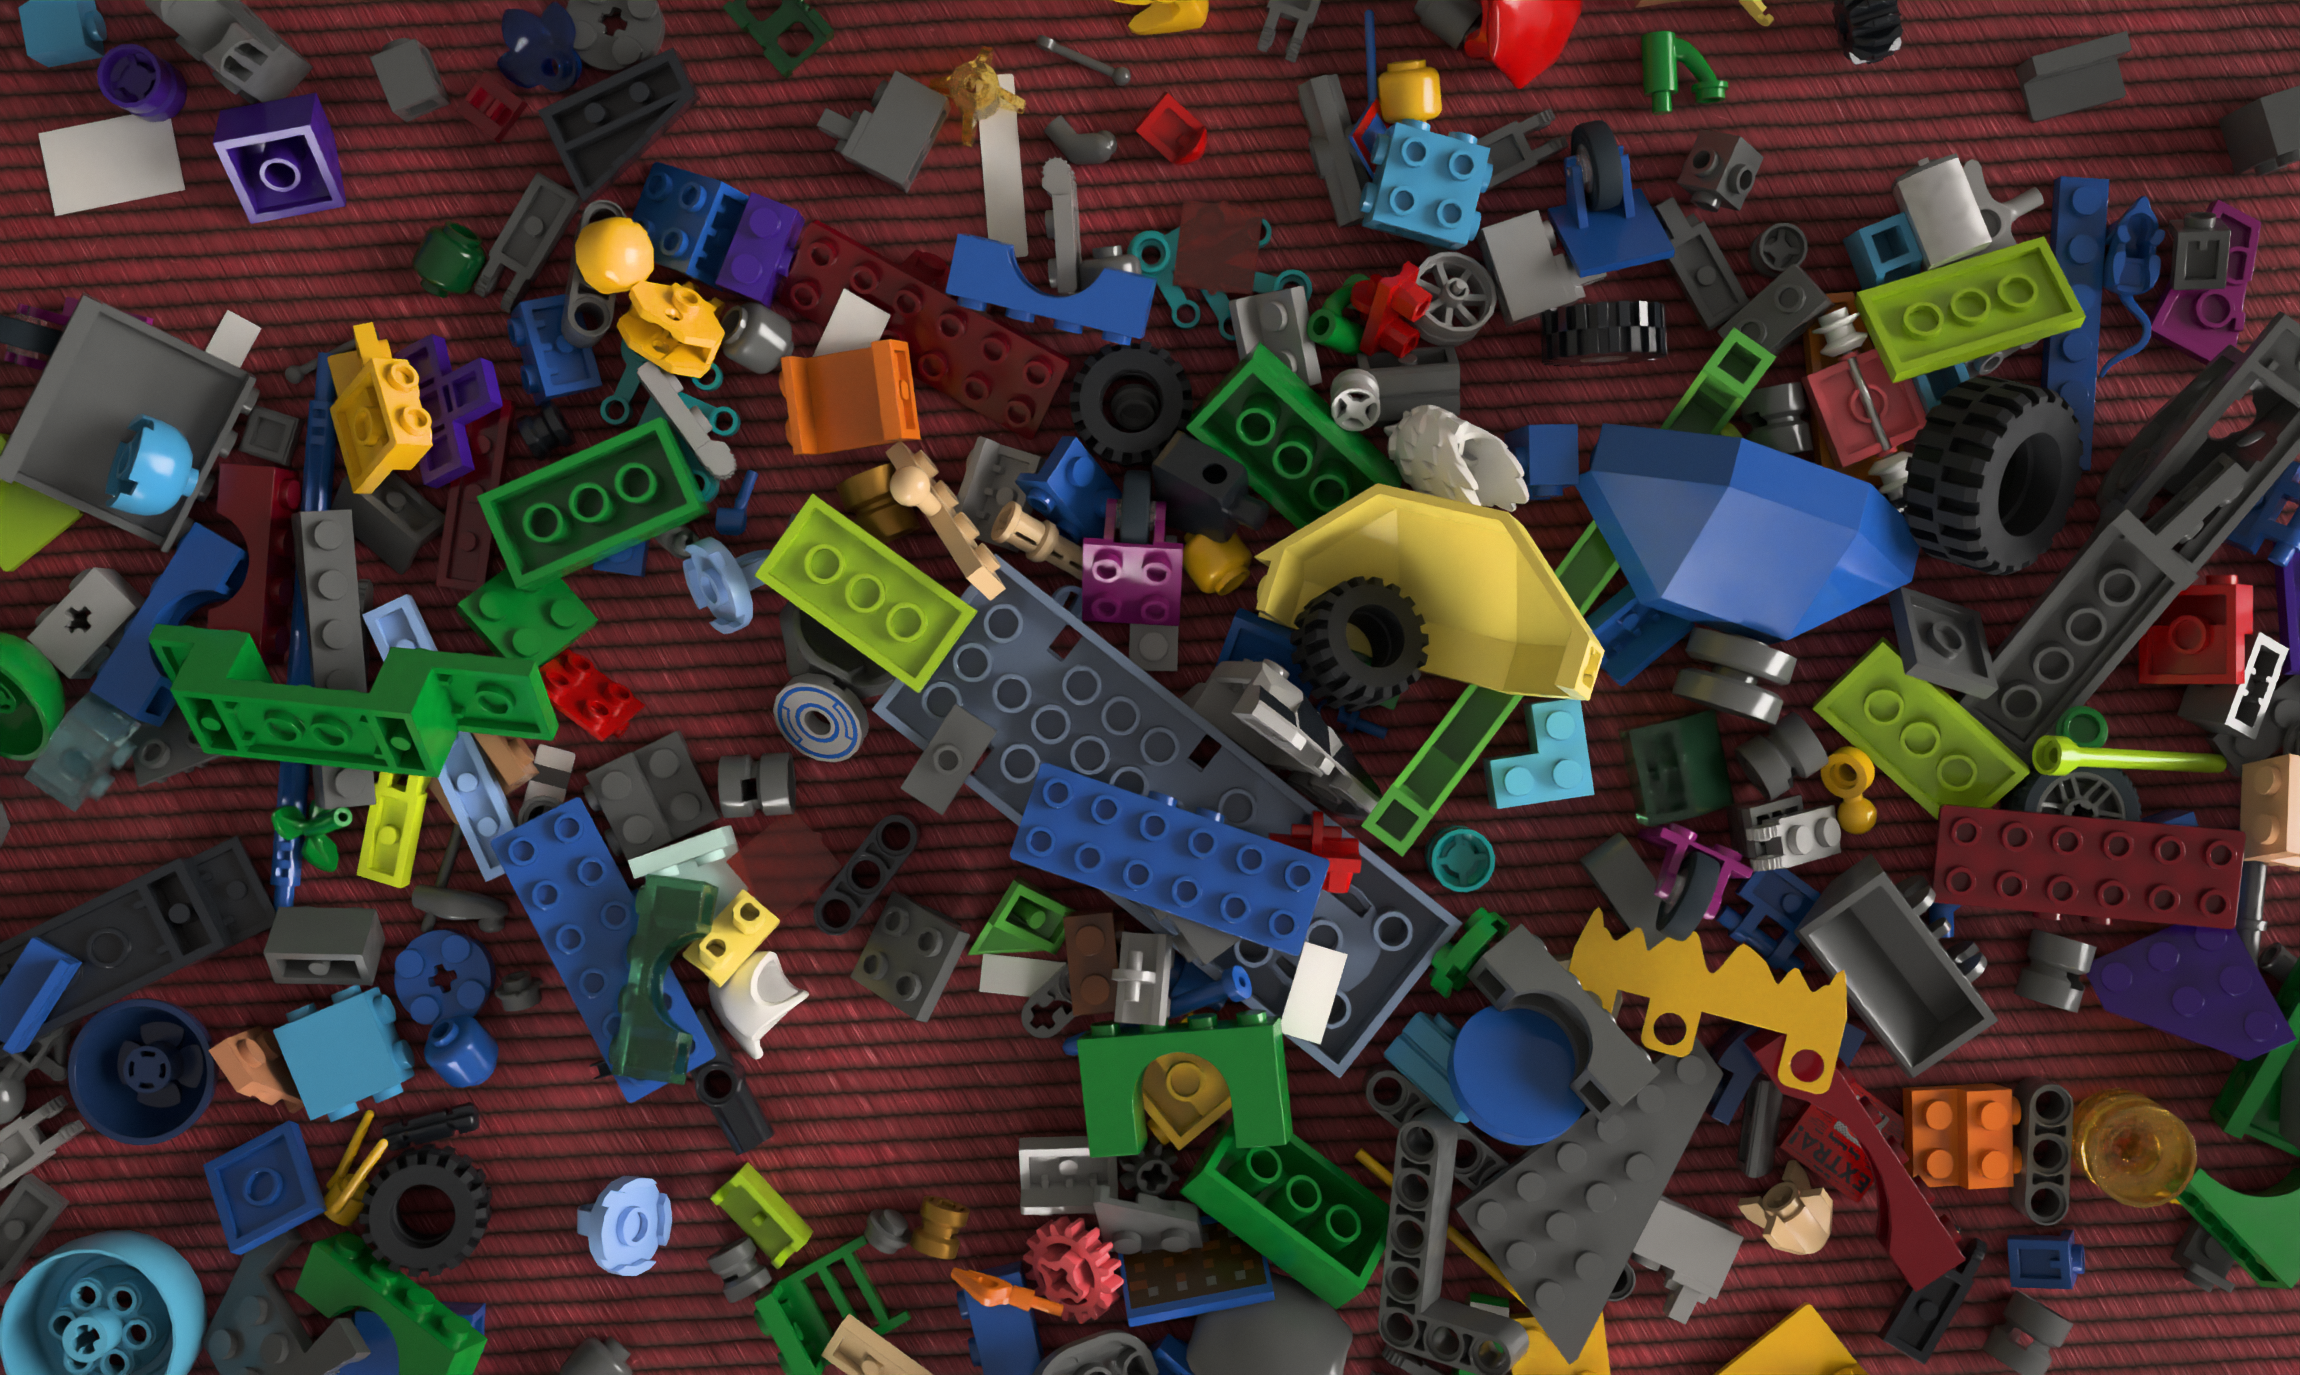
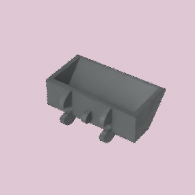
(1895, 968)

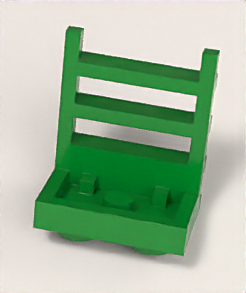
(796, 1320)

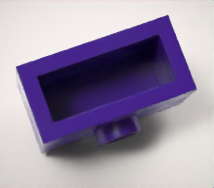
(761, 250)

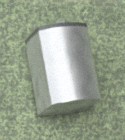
(1941, 211)

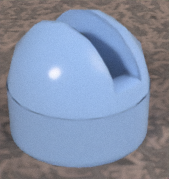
(1062, 594)

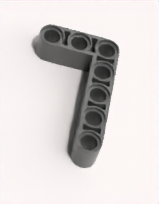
(1425, 1257)

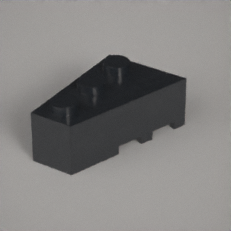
(618, 120)

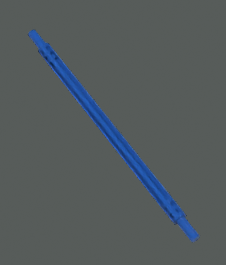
(316, 496)

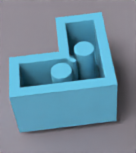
(1553, 767)

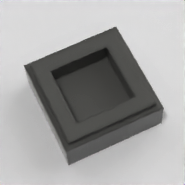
(271, 435)

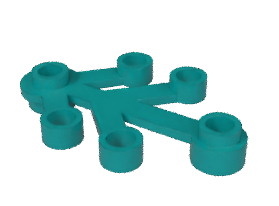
(1218, 303)
(627, 389)

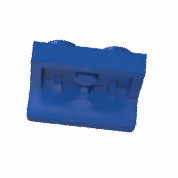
(1071, 491)
(1633, 634)

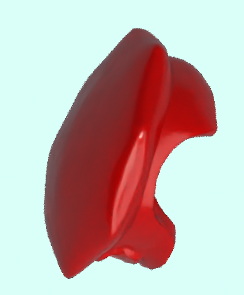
(1523, 35)

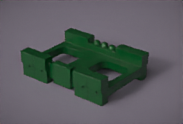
(768, 31)

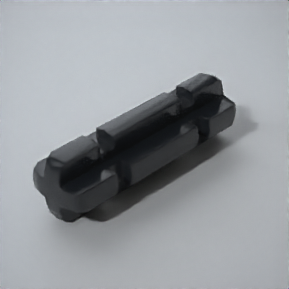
(431, 1126)

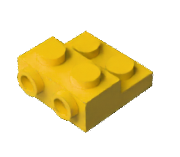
(381, 423)
(1183, 1096)

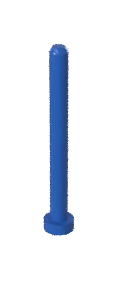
(1233, 985)

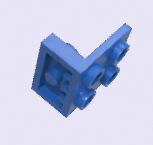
(689, 220)

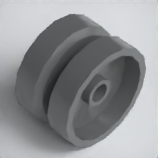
(1736, 668)

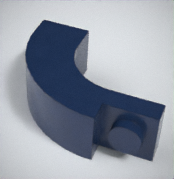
(1741, 1066)

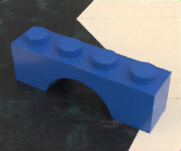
(989, 273)
(200, 573)

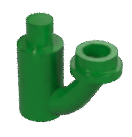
(1660, 78)
(1331, 328)

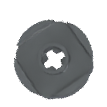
(626, 47)

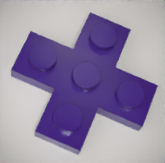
(452, 402)

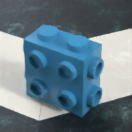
(1426, 185)
(345, 1052)

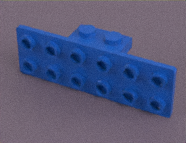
(1170, 858)
(586, 924)

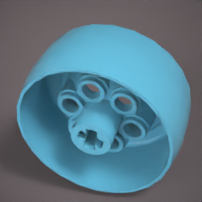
(50, 1326)

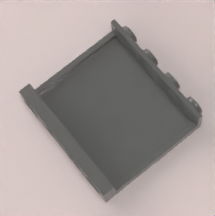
(93, 388)

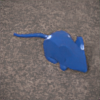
(2132, 265)

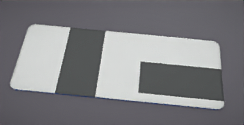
(555, 771)

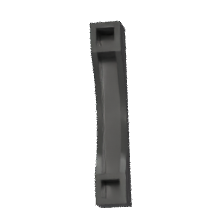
(334, 633)

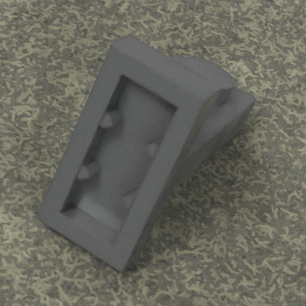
(2180, 517)

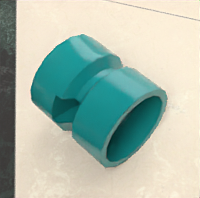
(1459, 858)

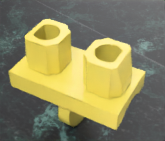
(732, 938)

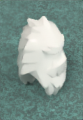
(1455, 459)

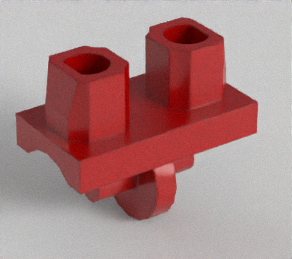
(1384, 306)
(1326, 843)

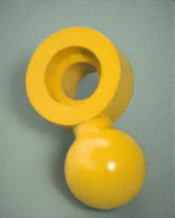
(1855, 813)

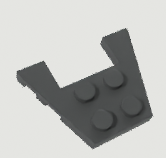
(261, 1333)

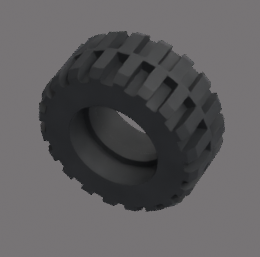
(1993, 474)

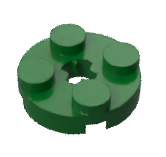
(1454, 962)

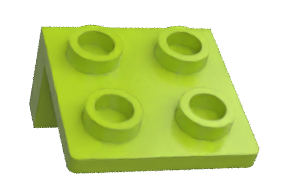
(28, 520)

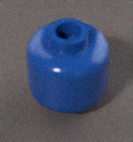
(461, 1051)

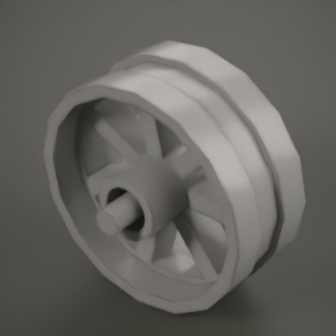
(1452, 296)

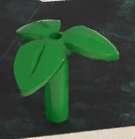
(317, 847)

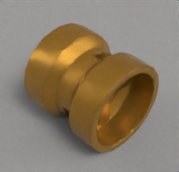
(940, 1223)

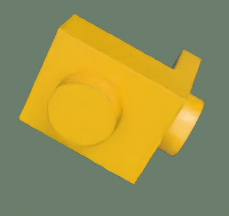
(347, 365)

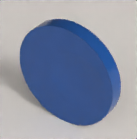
(1514, 1076)

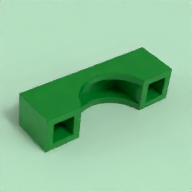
(426, 1332)

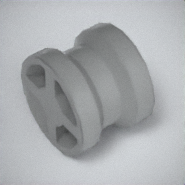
(1351, 412)

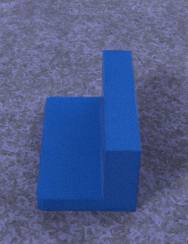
(32, 992)

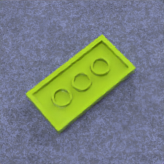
(1969, 309)
(865, 593)
(1918, 734)

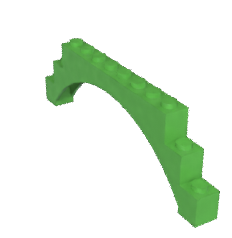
(1584, 574)

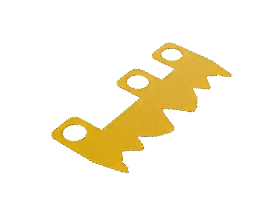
(1740, 990)

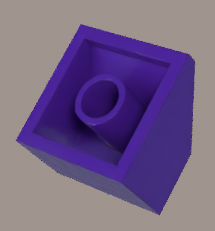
(280, 158)

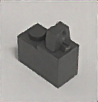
(897, 134)

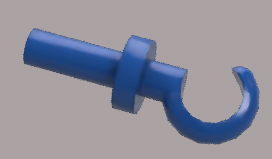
(1354, 722)

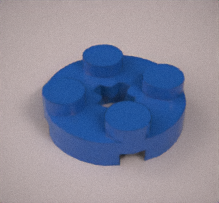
(457, 952)

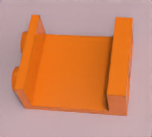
(850, 399)

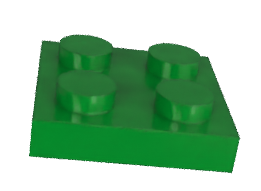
(526, 622)

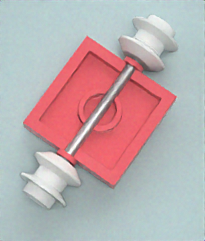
(1861, 406)

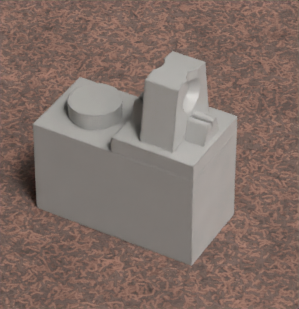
(1526, 271)
(1693, 1254)

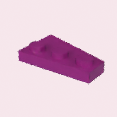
(2210, 319)

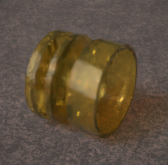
(2154, 1162)

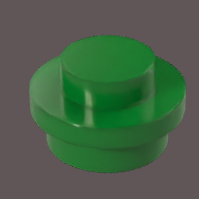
(2083, 726)

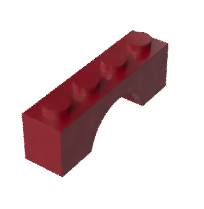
(261, 507)

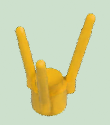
(346, 1192)

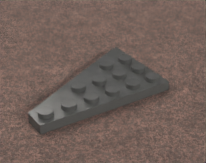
(1577, 1205)

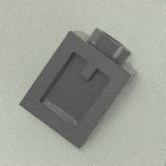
(2199, 252)
(2203, 1258)

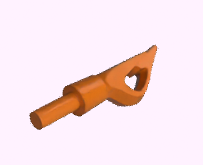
(994, 1291)

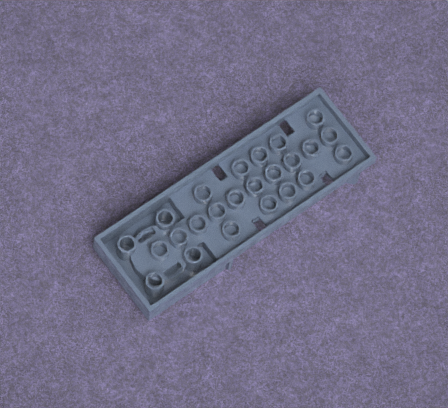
(1129, 731)

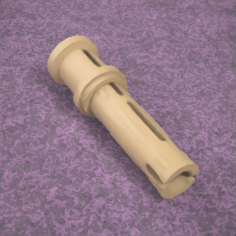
(1037, 539)

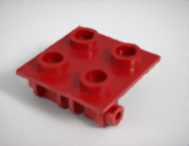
(589, 695)

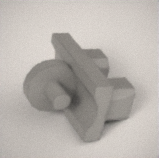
(1144, 978)

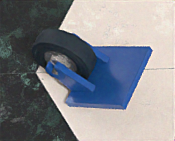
(1604, 219)

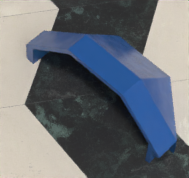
(1742, 531)

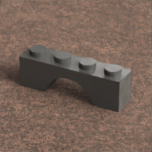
(1526, 976)

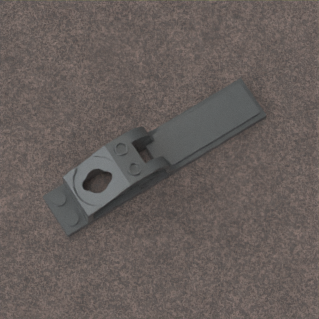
(2110, 587)

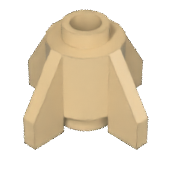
(1792, 1213)

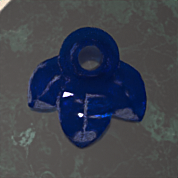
(534, 45)

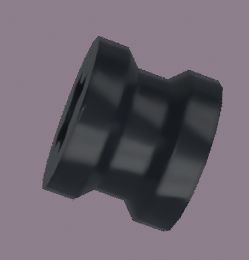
(545, 431)

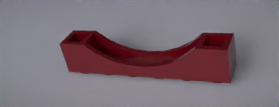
(1906, 1224)

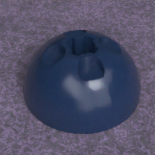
(123, 1084)

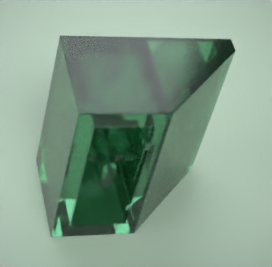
(1676, 768)

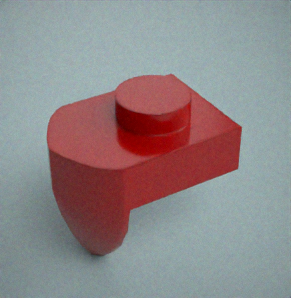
(1173, 131)

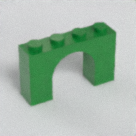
(1243, 1050)

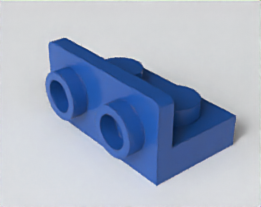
(550, 362)

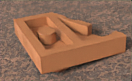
(256, 1068)

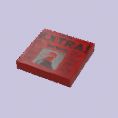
(1832, 1149)

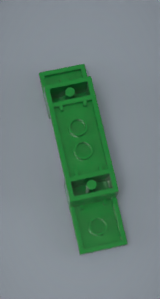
(395, 728)

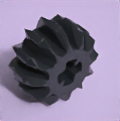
(1867, 29)

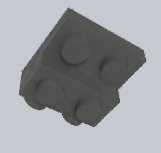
(651, 796)

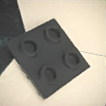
(167, 749)

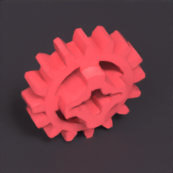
(1073, 1268)

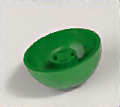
(29, 699)

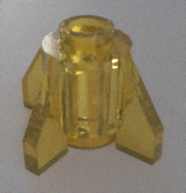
(980, 104)

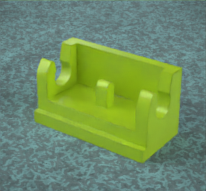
(763, 1214)

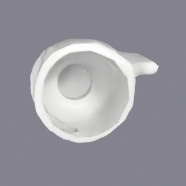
(754, 1000)

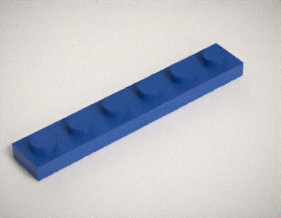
(2079, 248)

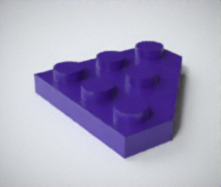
(2195, 988)

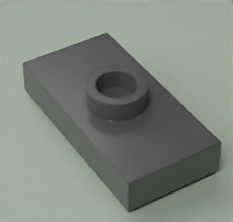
(948, 759)

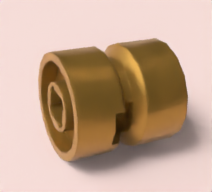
(875, 508)

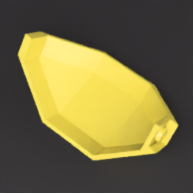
(1475, 578)

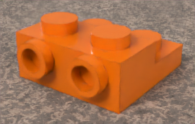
(1961, 1135)

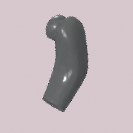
(461, 905)

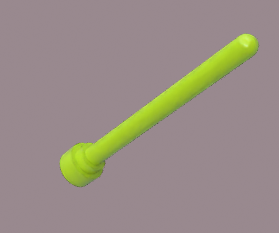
(2061, 755)

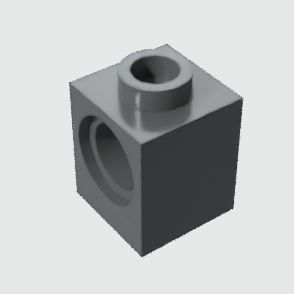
(409, 79)

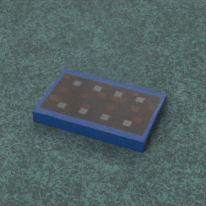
(1195, 1281)

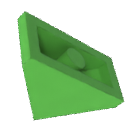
(1023, 922)

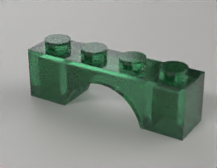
(648, 1038)

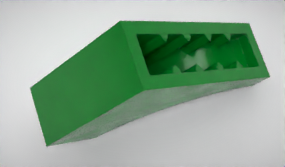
(2254, 1229)

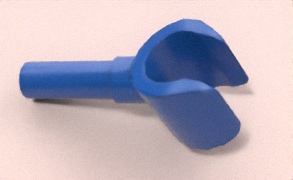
(734, 520)

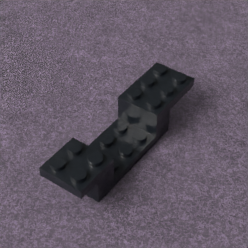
(150, 929)

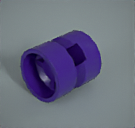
(142, 83)

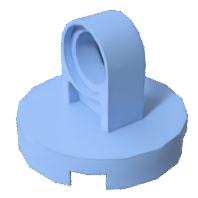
(723, 582)
(626, 1225)

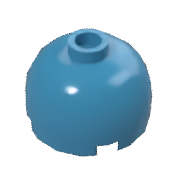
(151, 469)

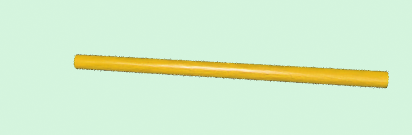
(1452, 1234)

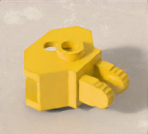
(673, 327)

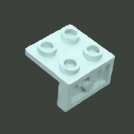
(697, 859)

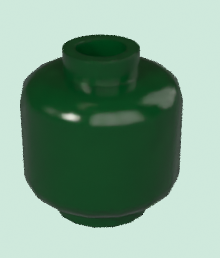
(449, 259)

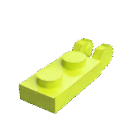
(393, 829)

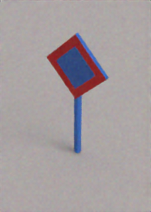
(1371, 121)

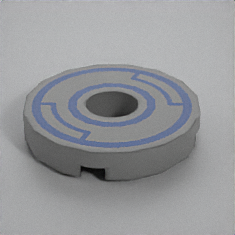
(808, 734)

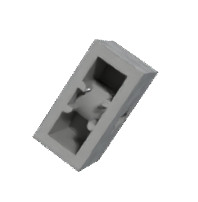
(62, 626)

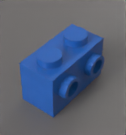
(1547, 457)

